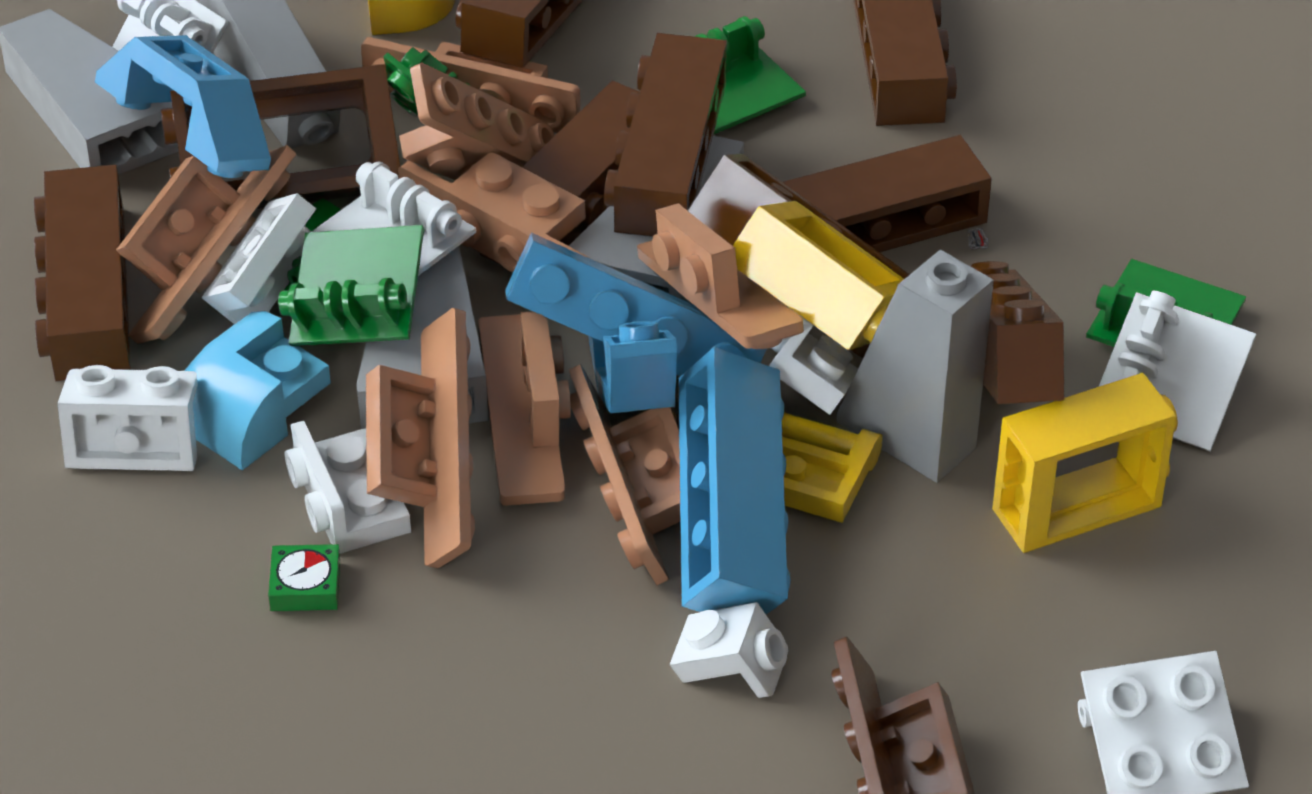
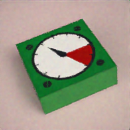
(304, 577)

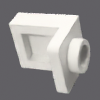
(729, 644)

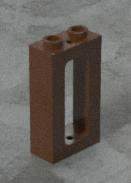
(307, 94)

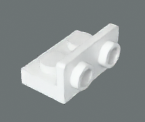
(261, 260)
(815, 367)
(128, 419)
(337, 490)

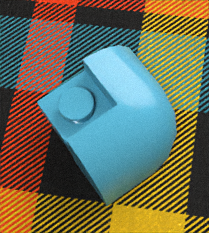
(250, 386)

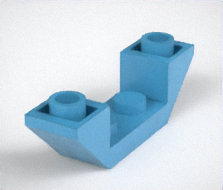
(224, 115)
(635, 367)

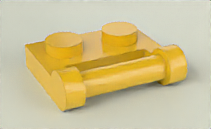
(825, 465)

